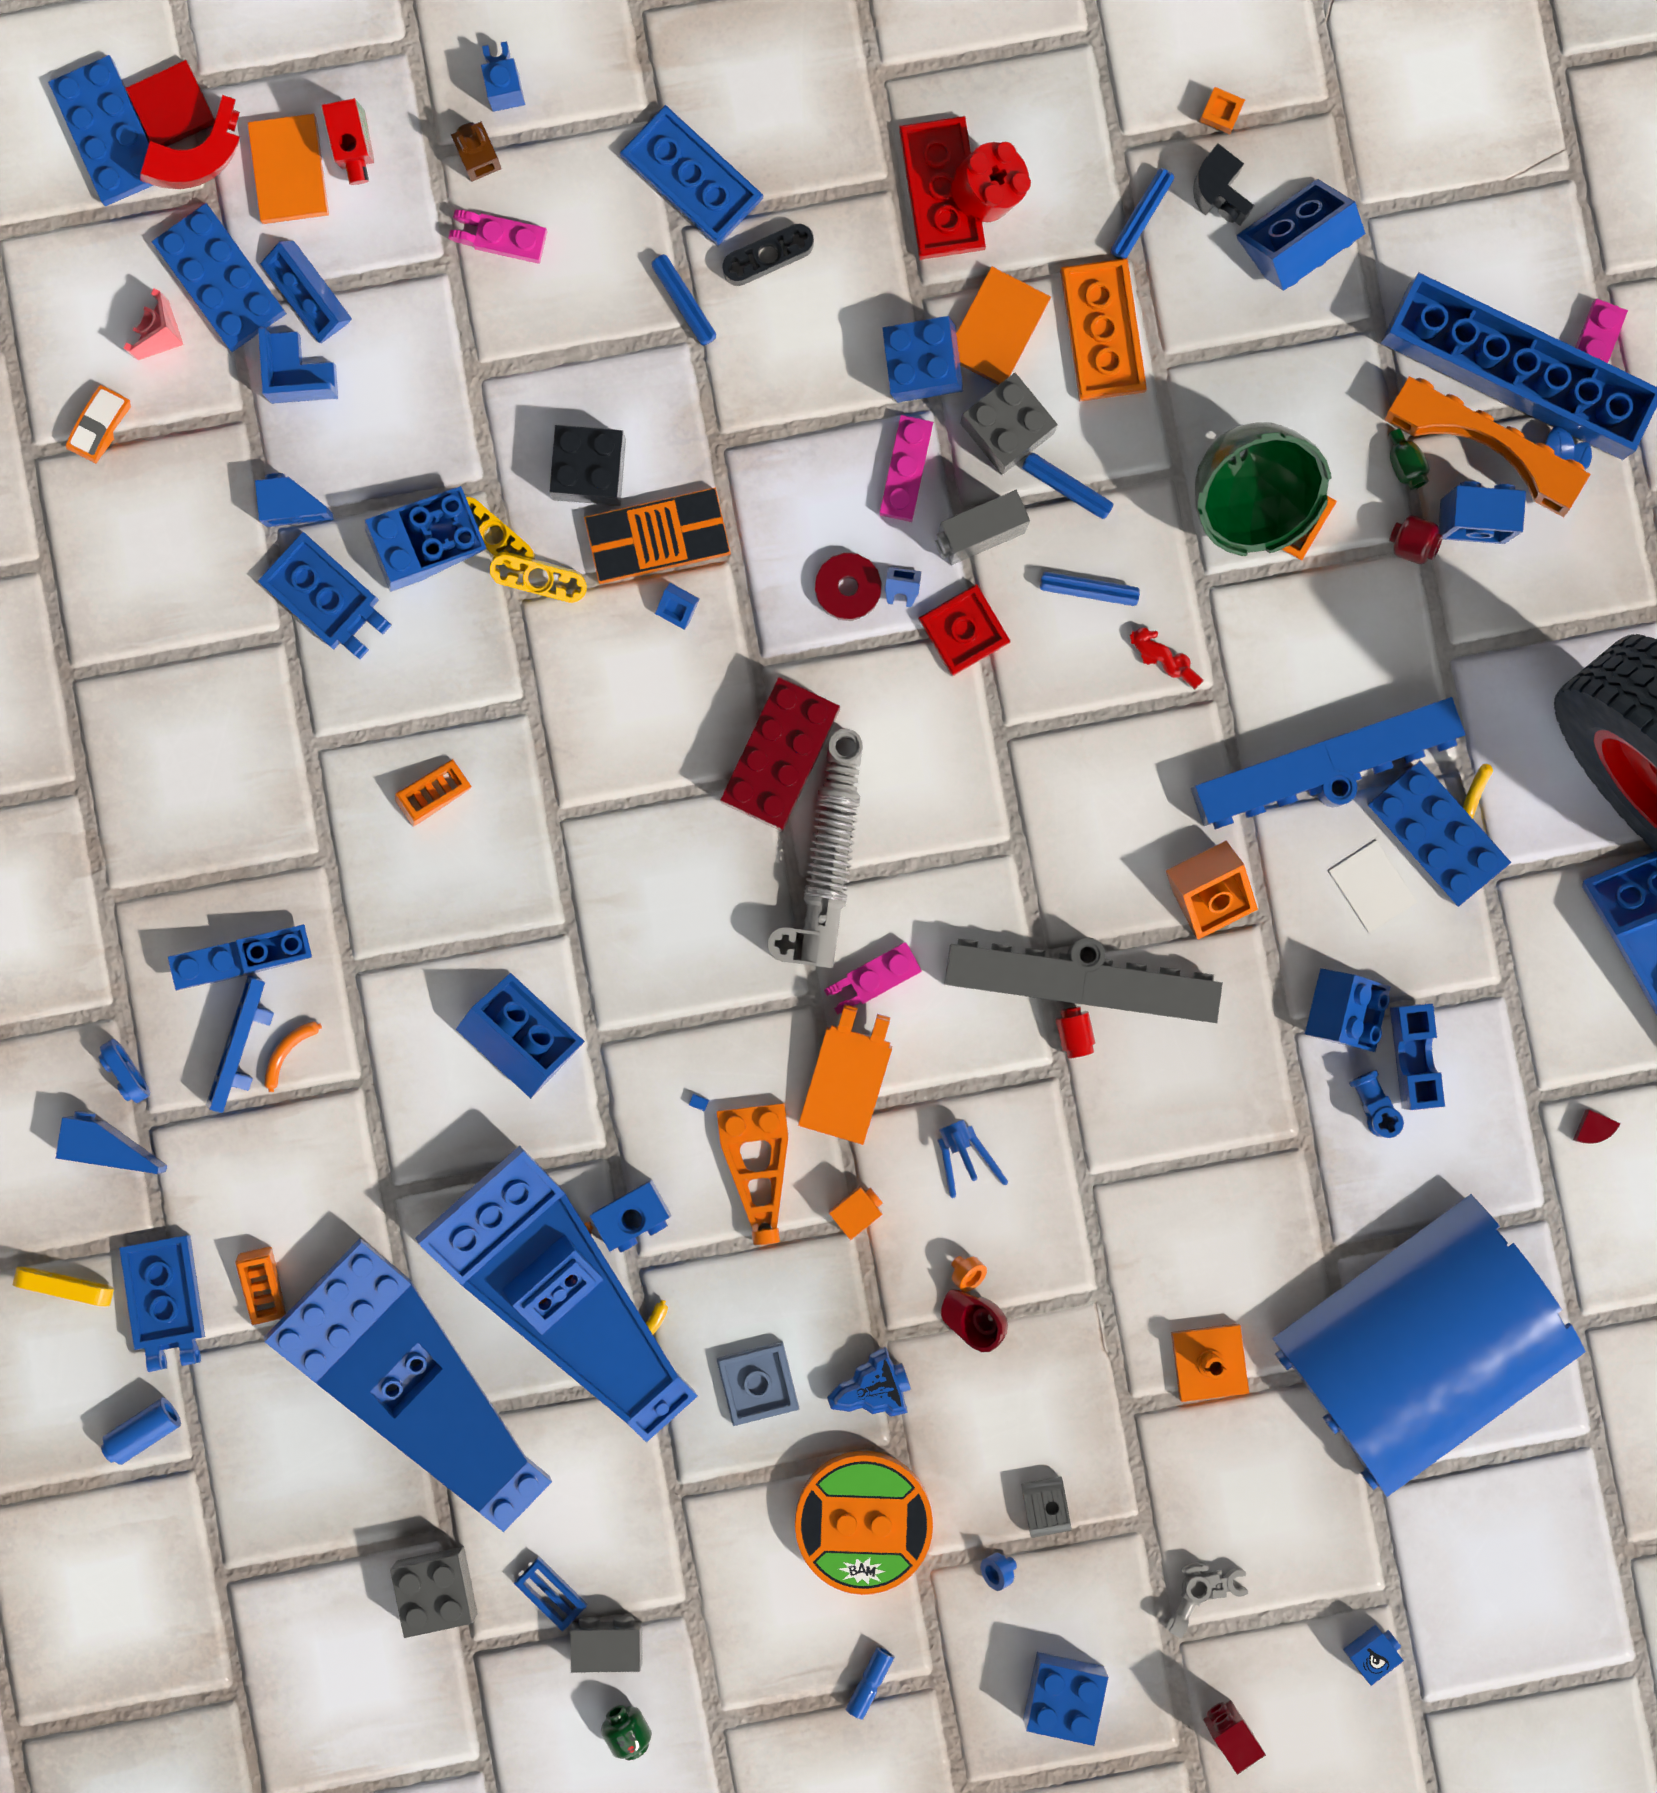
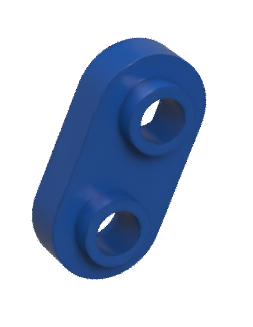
(116, 1060)

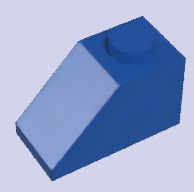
(287, 503)

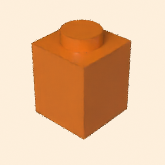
(857, 1211)

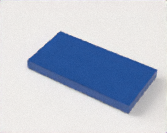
(691, 175)

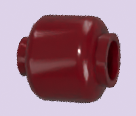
(1416, 540)

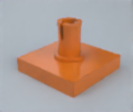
(1210, 1362)

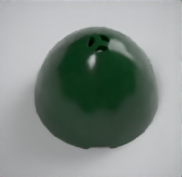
(1266, 494)

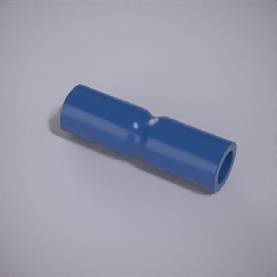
(872, 1679)

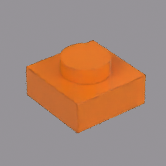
(1222, 110)

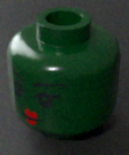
(626, 1732)

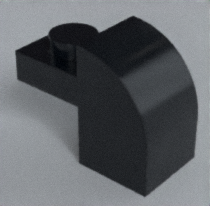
(1214, 189)

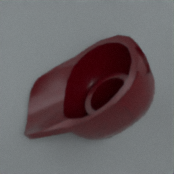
(974, 1320)

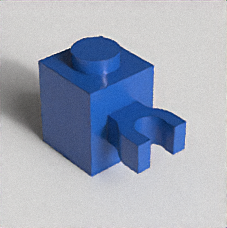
(502, 80)

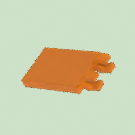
(847, 1079)

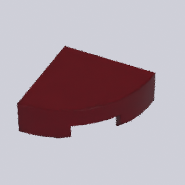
(1595, 1128)

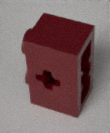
(1233, 1736)

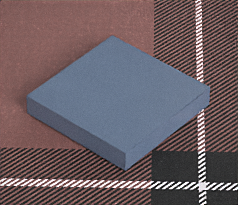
(758, 1383)

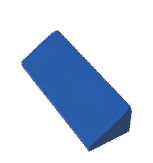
(305, 290)

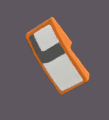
(96, 424)

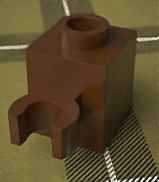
(476, 150)

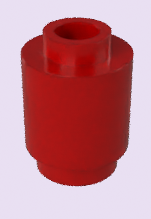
(1075, 1032)

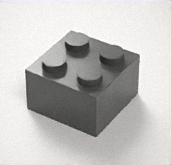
(1008, 423)
(433, 1592)

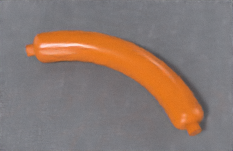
(282, 1050)

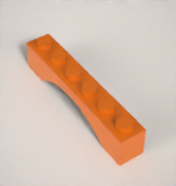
(1549, 478)

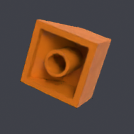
(1212, 889)

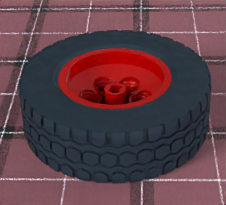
(1612, 728)

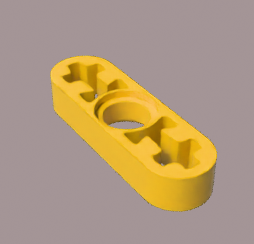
(519, 544)
(564, 576)
(63, 1286)

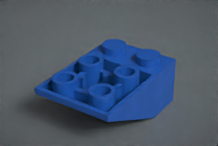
(424, 538)

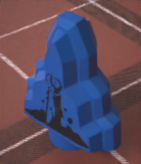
(875, 1387)

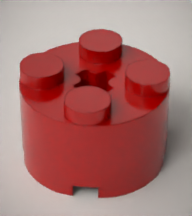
(990, 181)

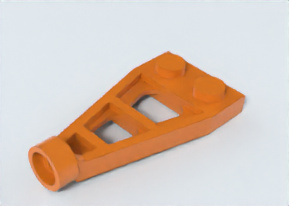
(751, 1125)

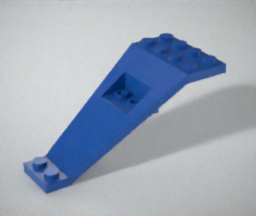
(517, 1244)

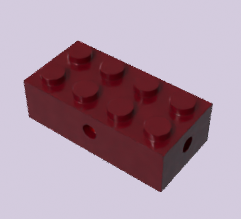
(780, 754)

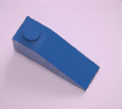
(101, 1144)

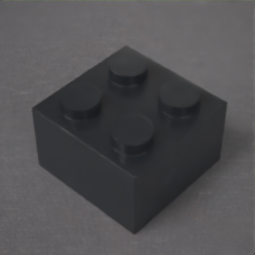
(587, 465)

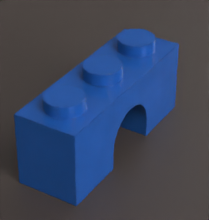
(1413, 1037)

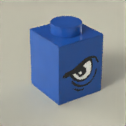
(1374, 1654)

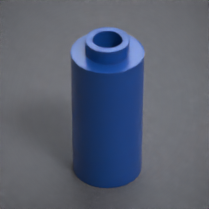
(140, 1432)

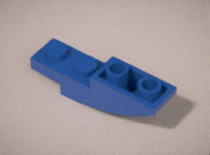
(240, 957)

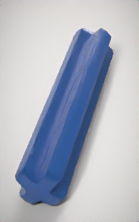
(1142, 213)
(683, 299)
(1067, 485)
(1089, 588)

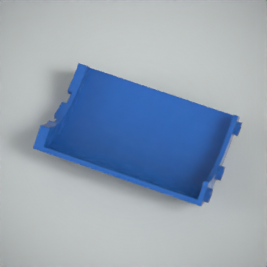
(1429, 1345)

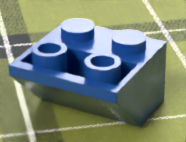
(1348, 1010)

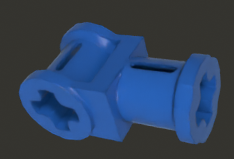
(1377, 1104)

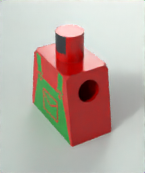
(345, 126)

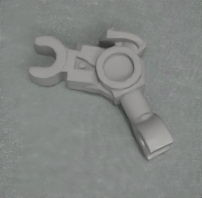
(1200, 1588)

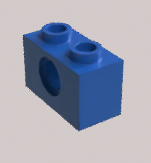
(610, 1219)

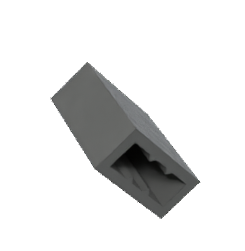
(982, 528)

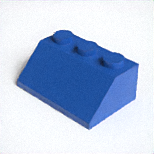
(1302, 233)
(519, 1035)

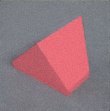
(157, 330)

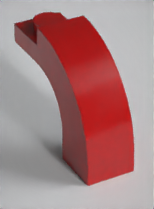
(198, 165)

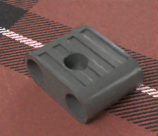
(1046, 1507)

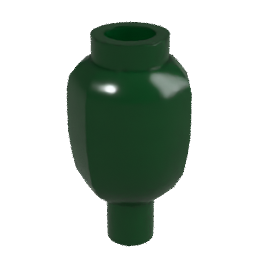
(1408, 461)

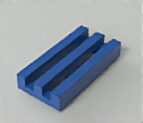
(559, 1583)

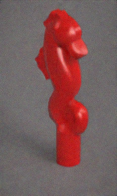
(1174, 666)

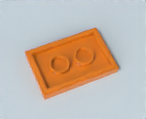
(288, 168)
(999, 325)

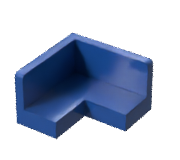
(285, 376)

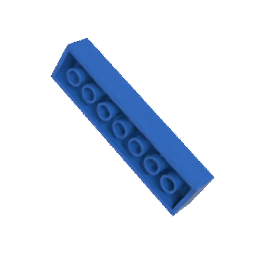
(1521, 366)

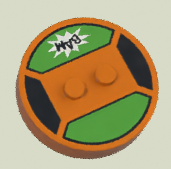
(863, 1522)

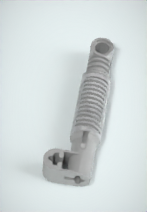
(830, 858)

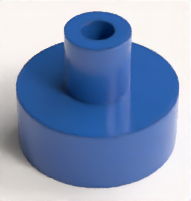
(998, 1571)

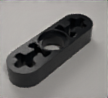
(741, 255)

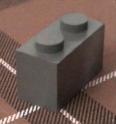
(606, 1645)

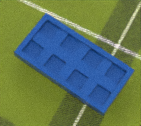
(104, 128)
(218, 277)
(1439, 833)

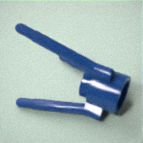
(957, 1139)

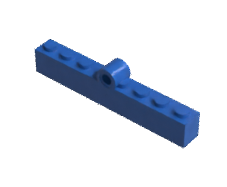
(1329, 762)

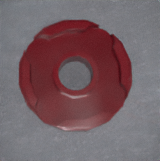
(853, 567)

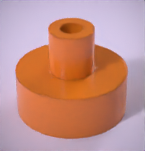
(968, 1273)

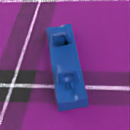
(227, 1069)

